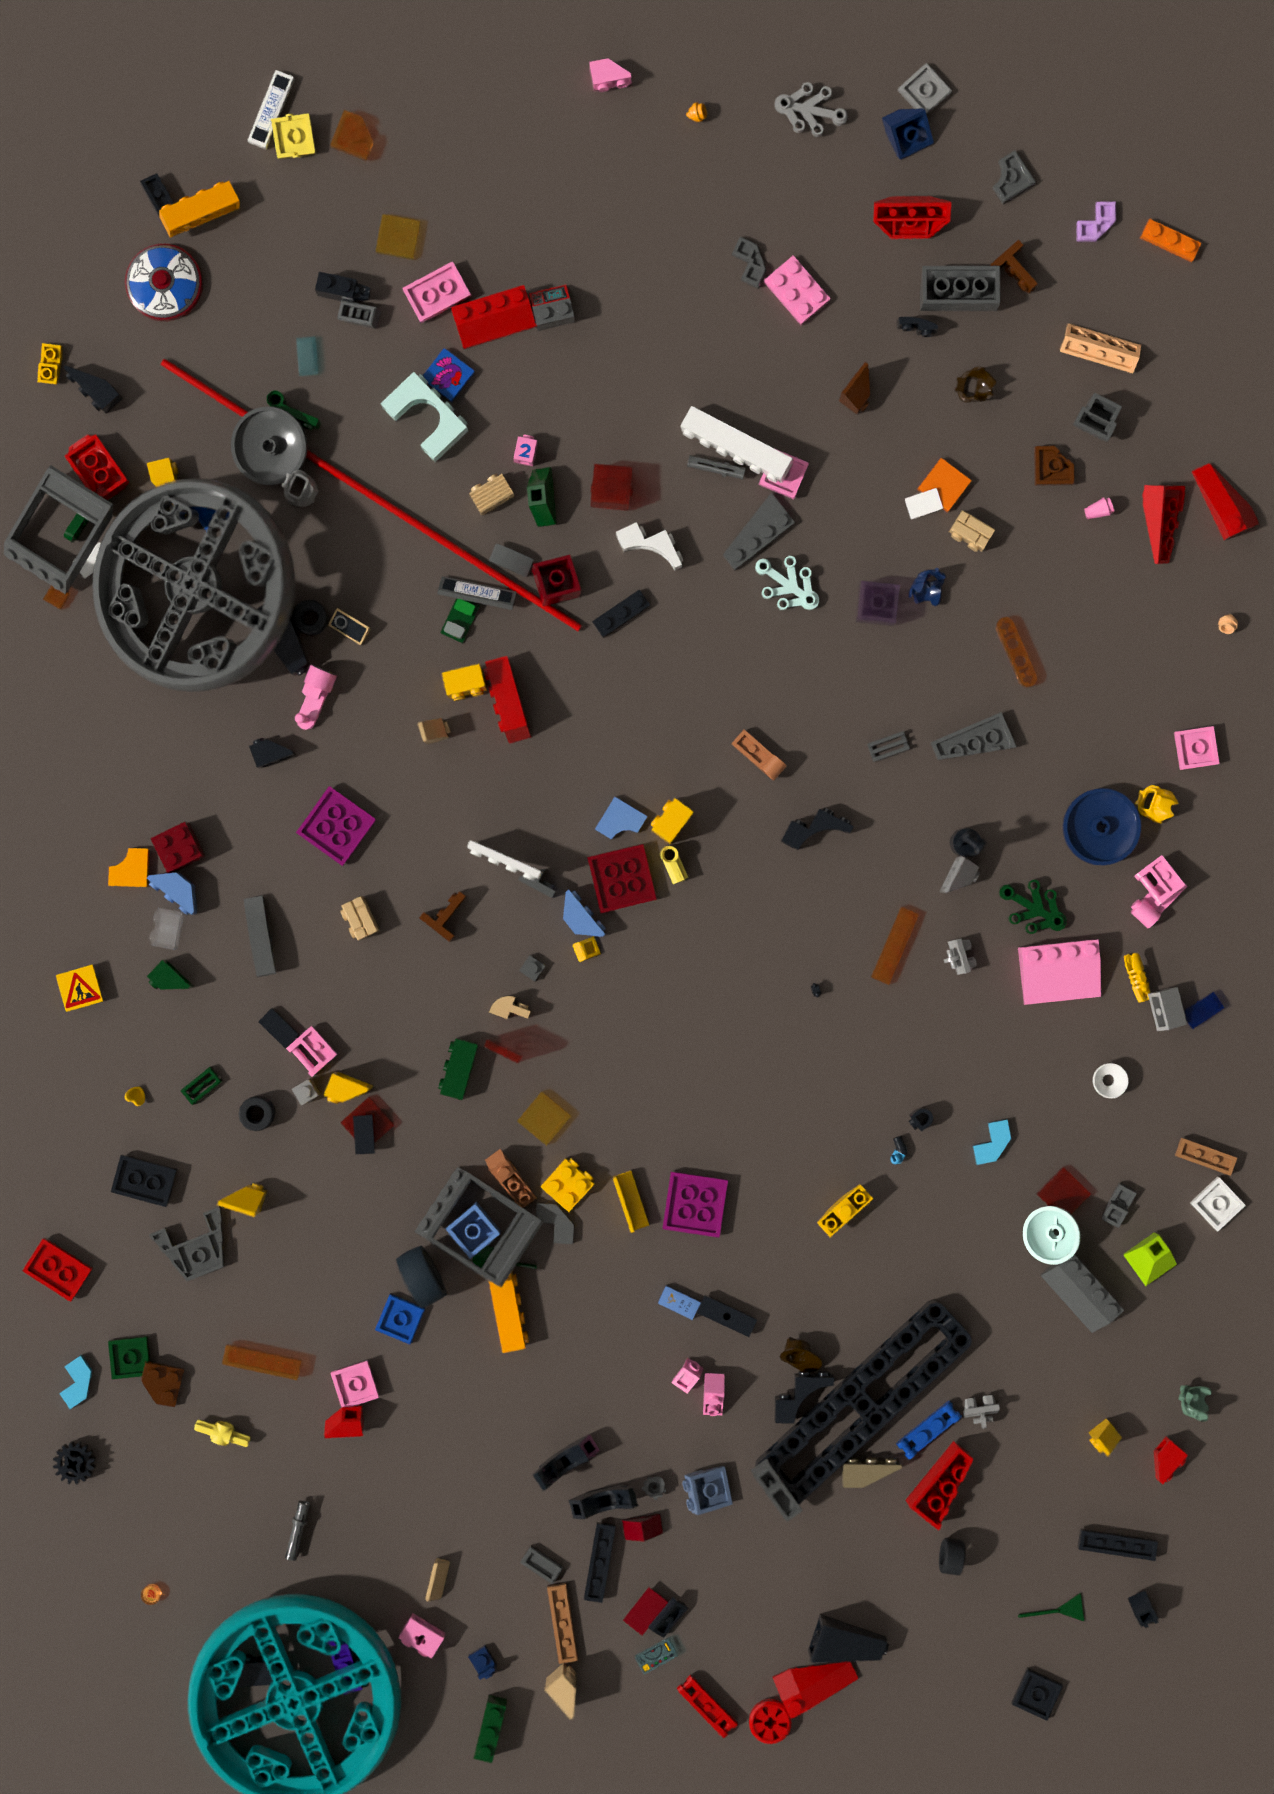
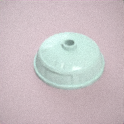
(1040, 1236)

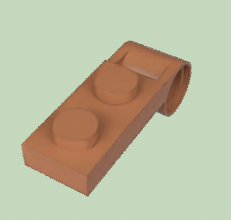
(759, 755)

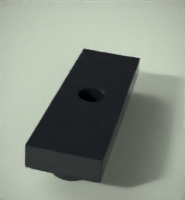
(737, 1321)

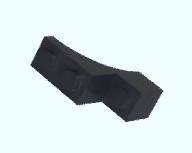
(823, 820)
(804, 1384)

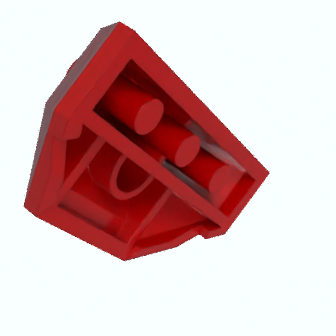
(911, 216)

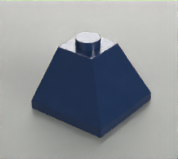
(908, 131)

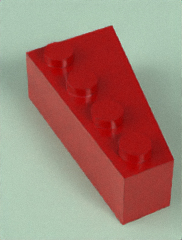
(507, 699)
(940, 1485)

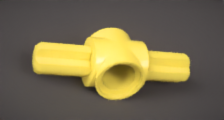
(222, 1433)

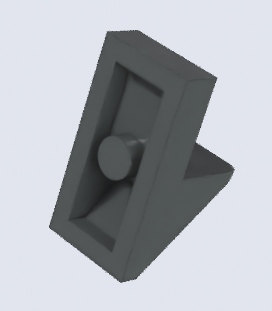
(545, 888)

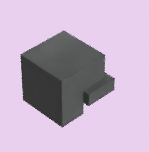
(1098, 417)

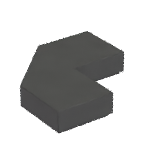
(750, 253)
(553, 1214)

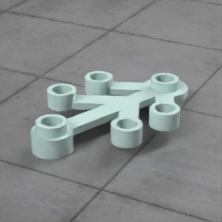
(790, 585)

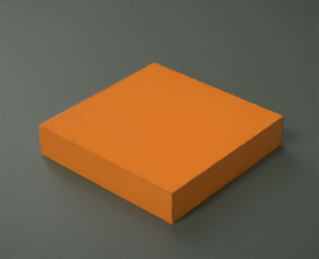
(948, 481)

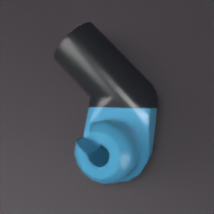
(900, 1151)

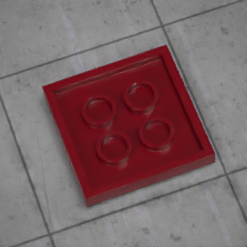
(622, 878)

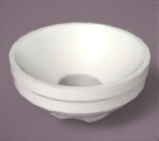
(1119, 1084)

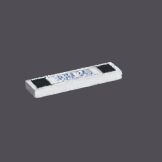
(270, 109)

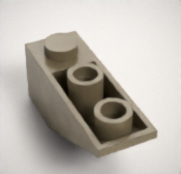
(865, 1472)

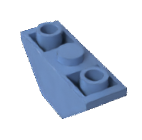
(176, 889)
(579, 917)

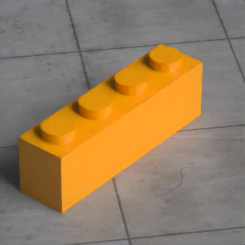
(199, 208)
(508, 1315)

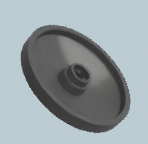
(268, 445)

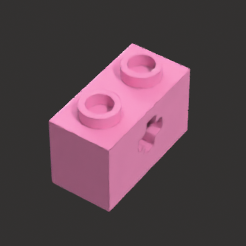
(414, 1628)

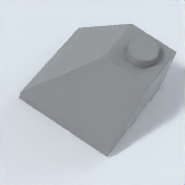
(960, 875)

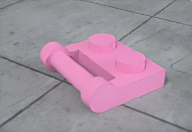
(1165, 876)
(316, 1046)

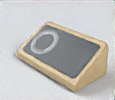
(349, 626)

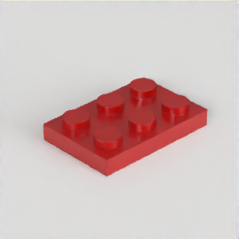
(57, 1269)

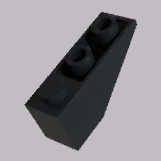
(101, 392)

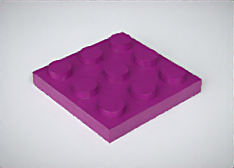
(336, 826)
(695, 1204)

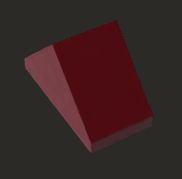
(642, 1527)

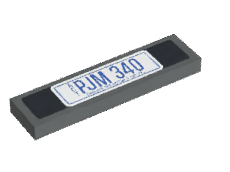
(476, 593)

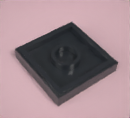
(1037, 1694)

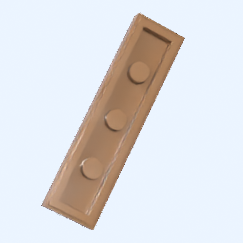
(562, 1623)

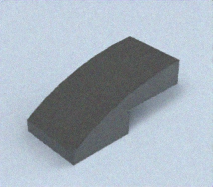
(511, 560)
(1118, 1205)

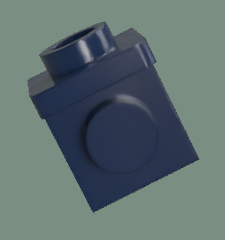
(483, 1662)

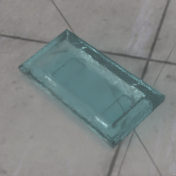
(307, 356)

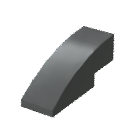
(776, 1490)

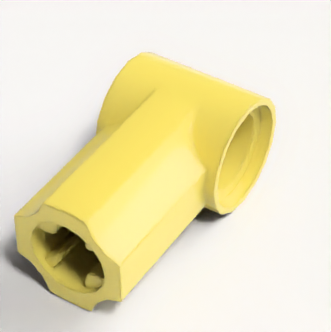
(674, 866)

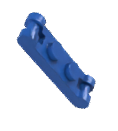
(928, 1429)

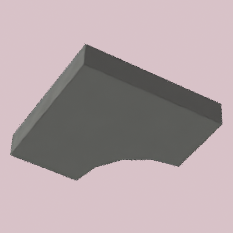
(1013, 179)

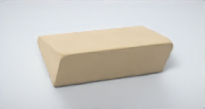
(437, 1579)

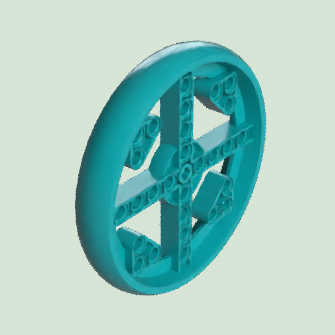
(310, 1612)

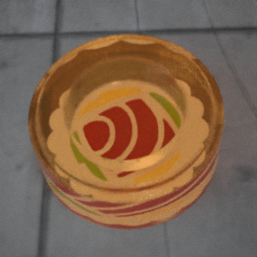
(151, 1594)

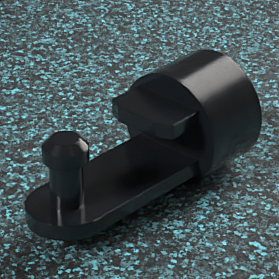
(966, 842)

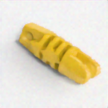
(1137, 976)

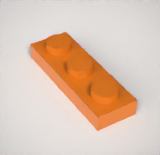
(1170, 240)

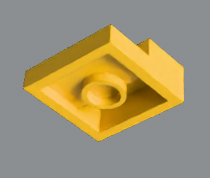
(568, 1184)

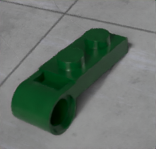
(308, 422)

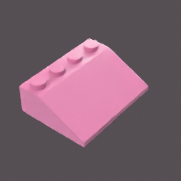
(1060, 971)

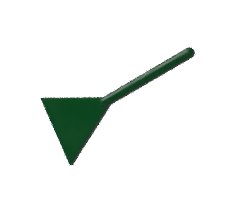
(1071, 1608)

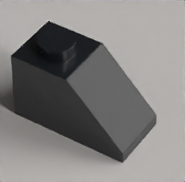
(267, 752)

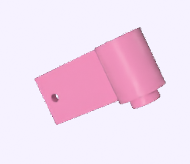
(1147, 911)

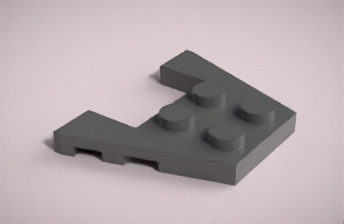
(198, 1254)

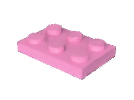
(797, 290)
(436, 292)

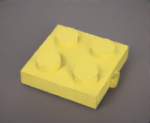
(293, 136)

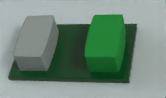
(460, 619)

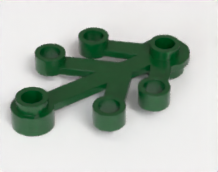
(1036, 908)

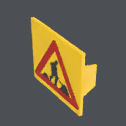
(79, 988)

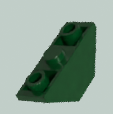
(541, 497)

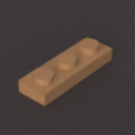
(1206, 1156)

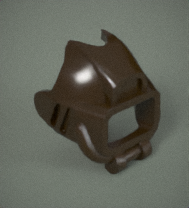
(983, 388)

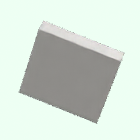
(925, 89)

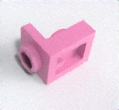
(688, 1375)

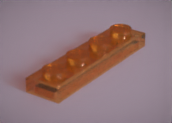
(894, 945)
(262, 1362)

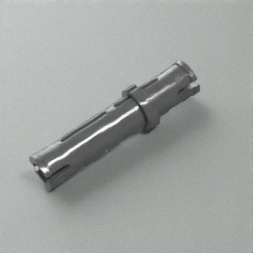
(738, 471)
(299, 1523)

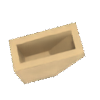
(434, 730)

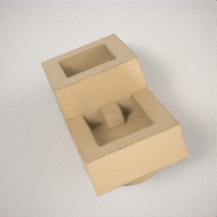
(505, 1005)

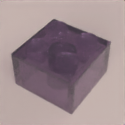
(877, 603)

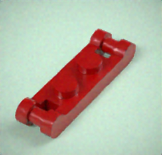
(707, 1706)

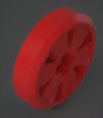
(759, 1715)

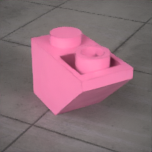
(607, 74)
(713, 1394)

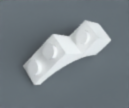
(662, 543)

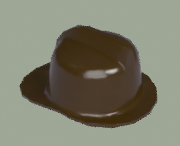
(799, 1355)

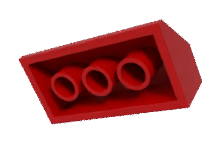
(493, 317)

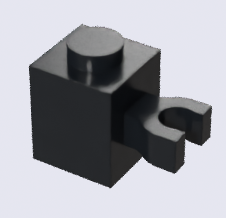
(1143, 1609)

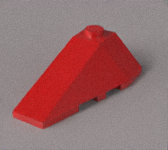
(809, 1686)

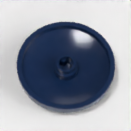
(1101, 826)

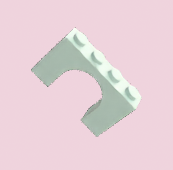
(416, 391)

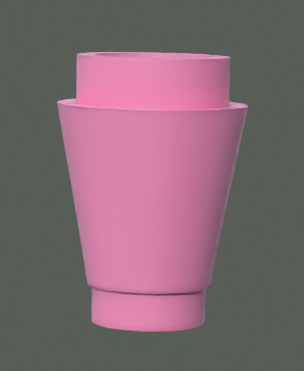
(1099, 509)

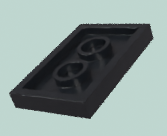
(144, 1180)

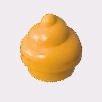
(697, 112)

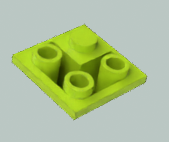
(1150, 1258)

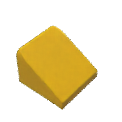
(586, 949)

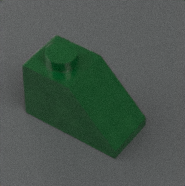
(167, 977)

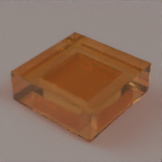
(56, 597)

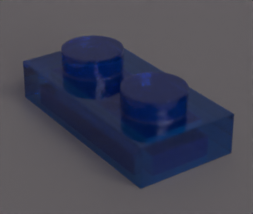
(1203, 1010)

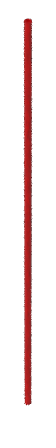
(387, 505)

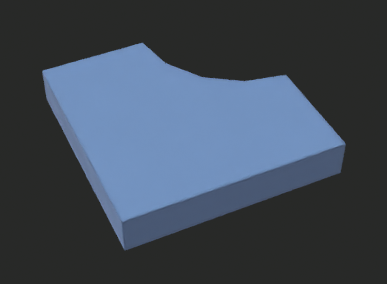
(620, 818)

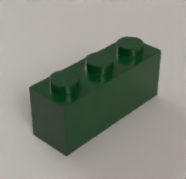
(458, 1068)
(490, 1729)

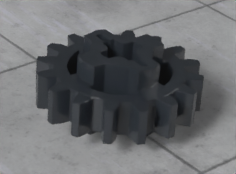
(77, 1469)

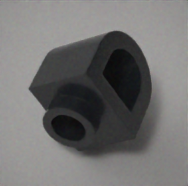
(921, 1119)

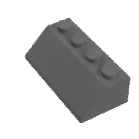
(960, 288)
(1082, 1293)

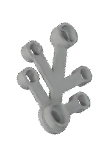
(808, 109)

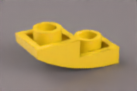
(50, 363)

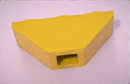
(844, 1210)

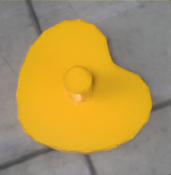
(135, 1095)

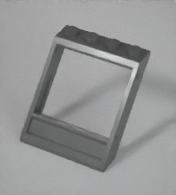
(74, 497)
(510, 1246)

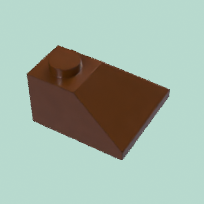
(857, 392)

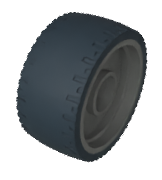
(421, 1276)

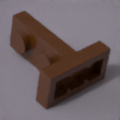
(1014, 268)
(444, 915)

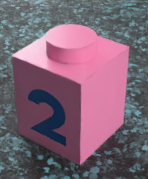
(525, 450)

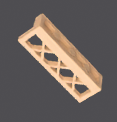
(1100, 350)

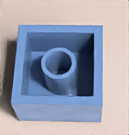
(473, 1230)

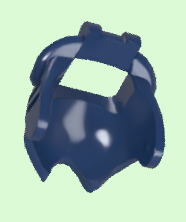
(928, 591)

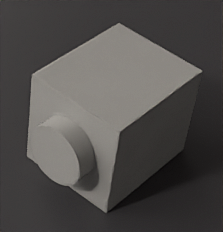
(306, 1091)

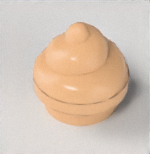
(1228, 624)

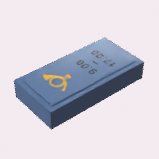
(679, 1302)

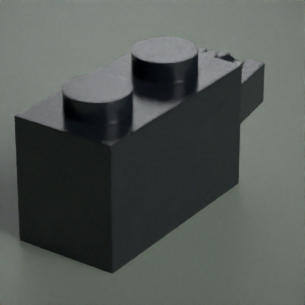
(341, 288)
(254, 1672)

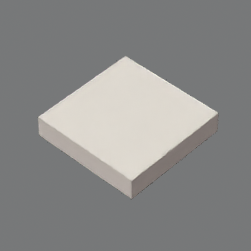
(1217, 1204)

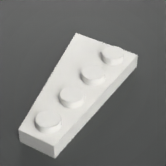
(496, 858)

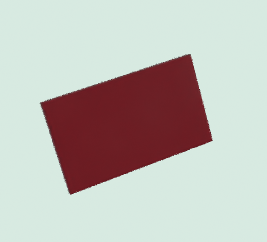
(645, 1611)

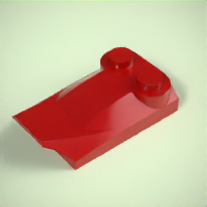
(96, 467)

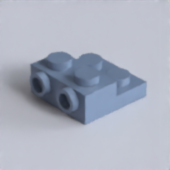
(707, 1490)

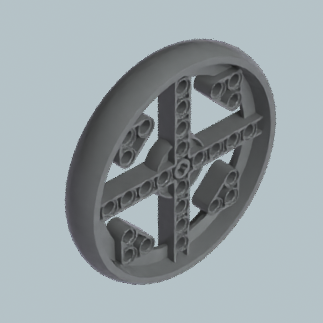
(111, 594)

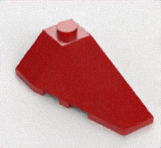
(1226, 505)
(1161, 511)

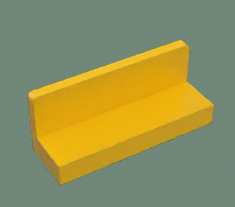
(630, 1201)

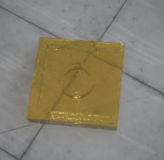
(397, 237)
(544, 1118)

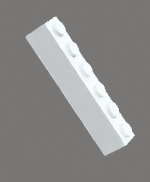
(736, 444)

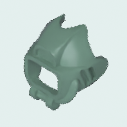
(1195, 1403)

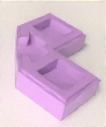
(1092, 230)

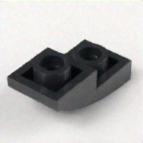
(923, 327)

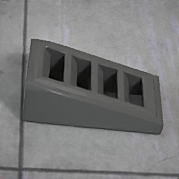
(371, 315)

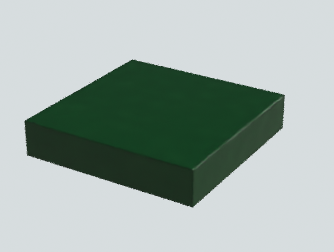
(128, 1356)

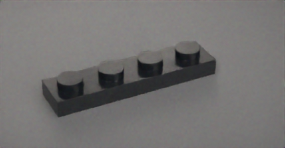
(1117, 1544)
(599, 1562)

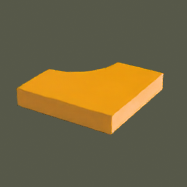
(132, 871)

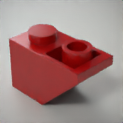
(345, 1423)
(1167, 1459)

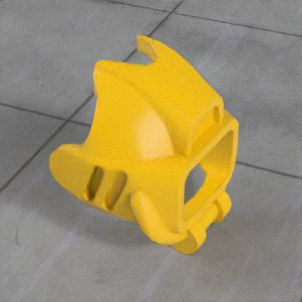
(1160, 806)

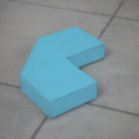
(992, 1150)
(81, 1374)

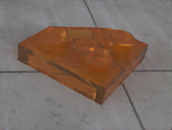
(352, 136)

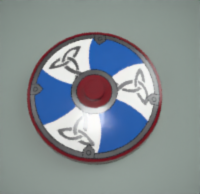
(163, 282)

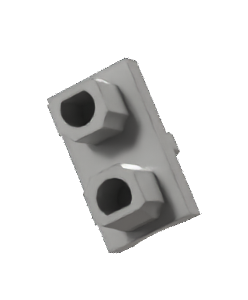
(958, 957)
(972, 1410)

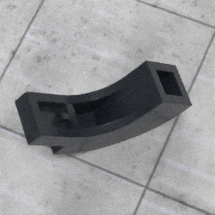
(565, 1460)
(603, 1500)

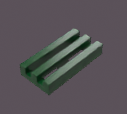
(214, 1075)

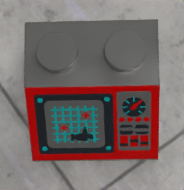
(552, 307)

